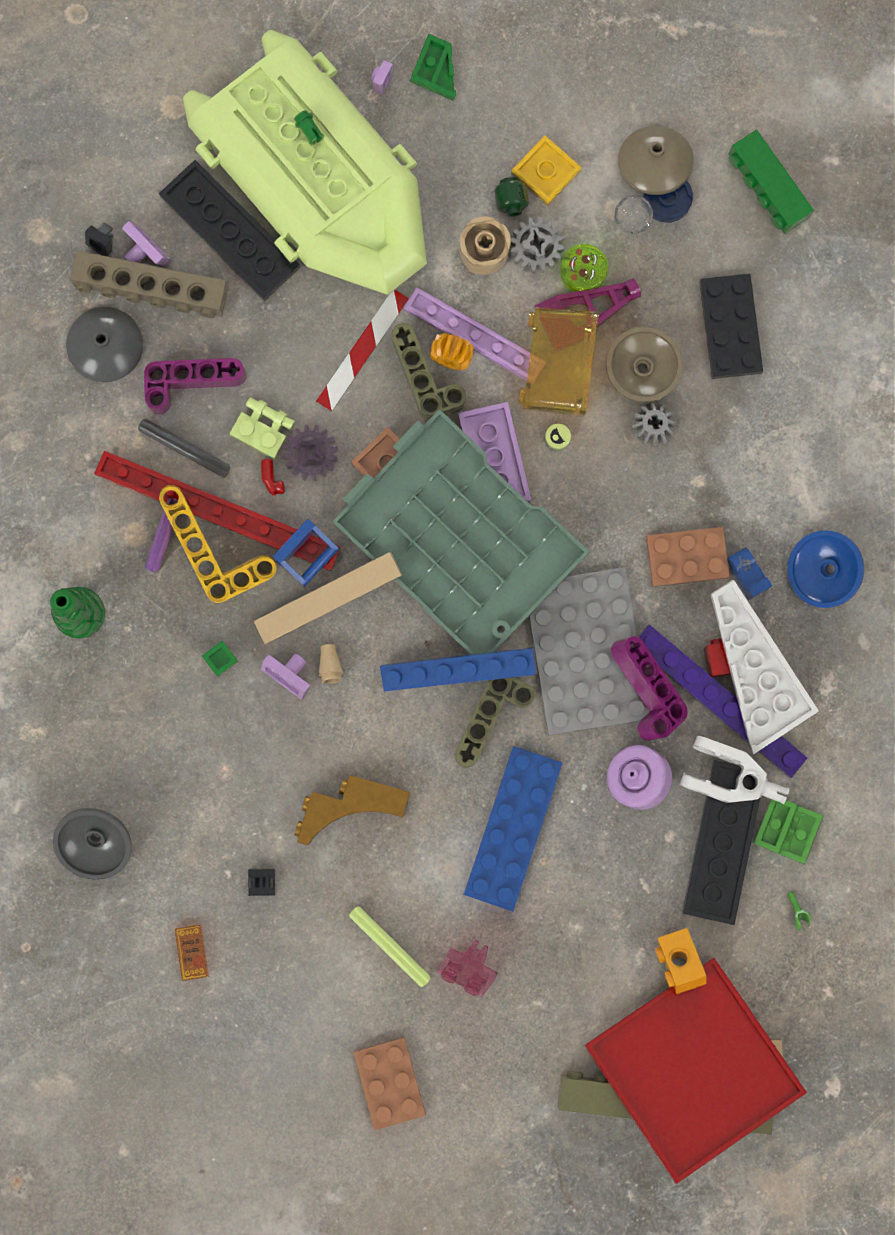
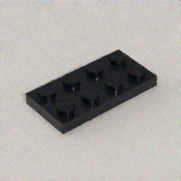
(731, 326)

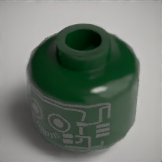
(511, 196)

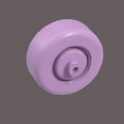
(639, 777)

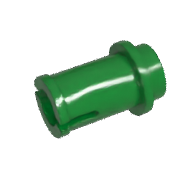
(309, 128)

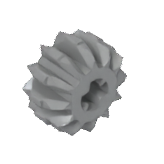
(660, 418)

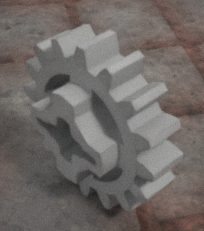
(527, 248)

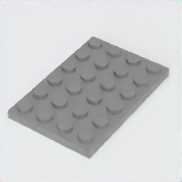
(573, 653)

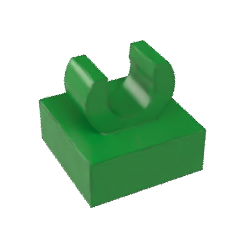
(220, 658)

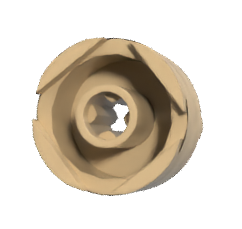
(494, 235)

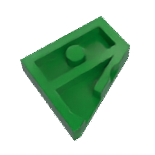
(435, 68)

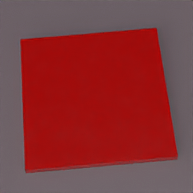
(695, 1072)

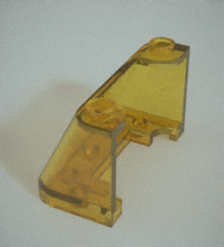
(560, 361)

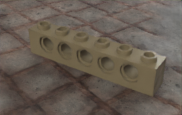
(88, 264)

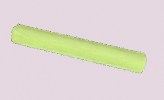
(382, 939)

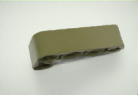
(422, 371)
(488, 722)

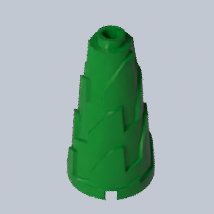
(77, 611)

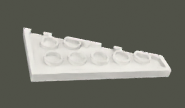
(764, 683)

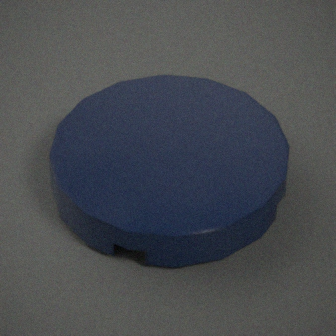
(672, 205)

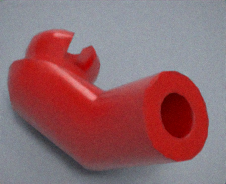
(268, 479)

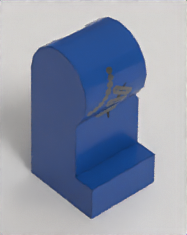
(748, 573)

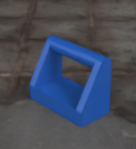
(295, 542)

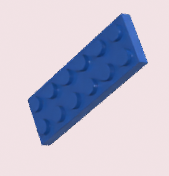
(513, 828)

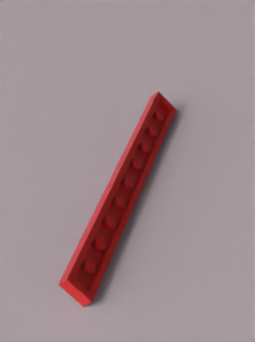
(209, 507)

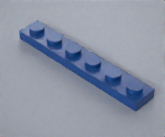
(458, 669)

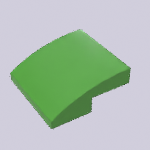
(789, 830)

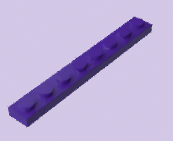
(715, 698)

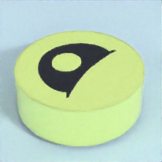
(557, 436)

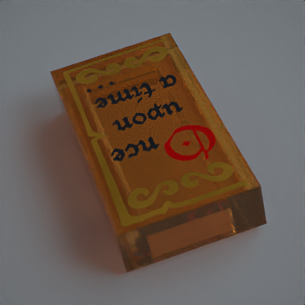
(191, 952)

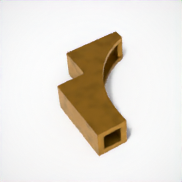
(358, 797)

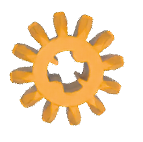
(451, 351)

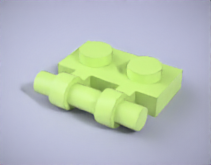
(258, 435)

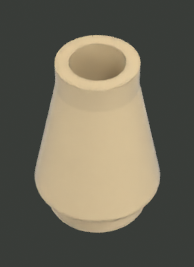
(330, 667)

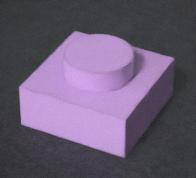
(381, 77)

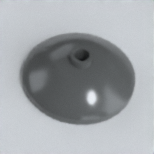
(112, 358)
(92, 855)

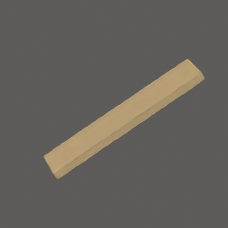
(328, 598)

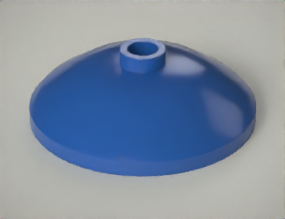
(810, 573)

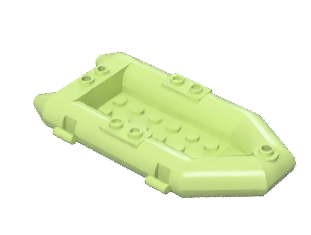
(336, 201)

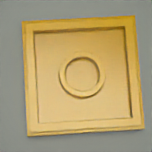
(546, 170)

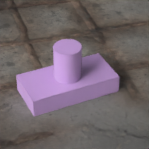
(143, 246)
(287, 674)

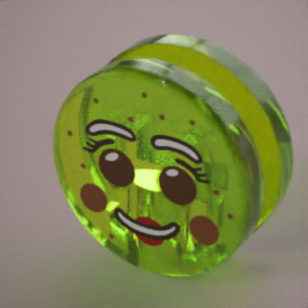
(583, 268)

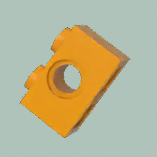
(680, 945)

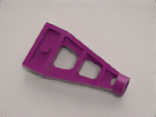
(615, 293)

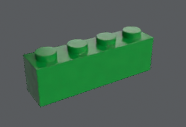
(770, 182)

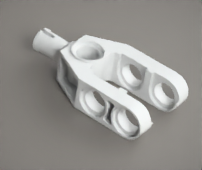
(748, 767)

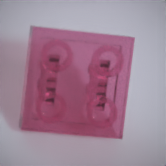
(468, 969)

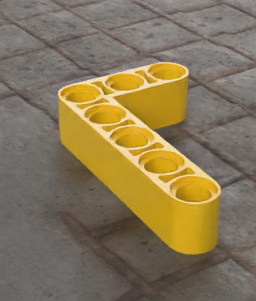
(205, 553)

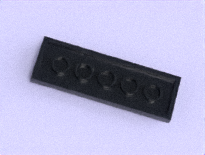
(228, 230)
(721, 850)

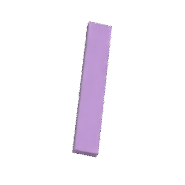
(484, 340)

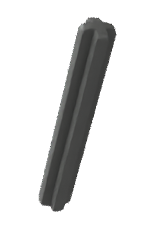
(184, 448)

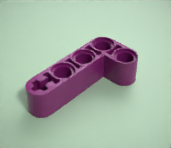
(194, 379)
(665, 705)

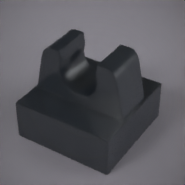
(100, 239)
(261, 882)

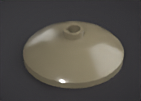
(653, 171)
(647, 348)

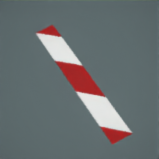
(362, 350)

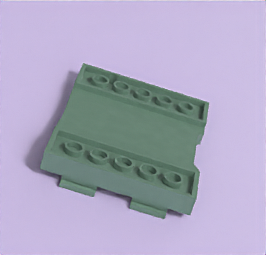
(459, 535)

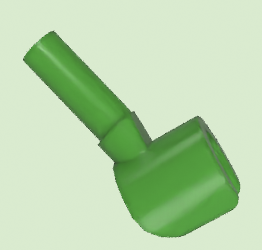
(799, 913)

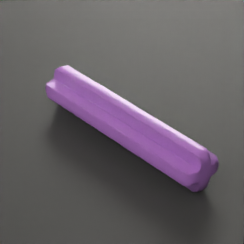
(160, 541)

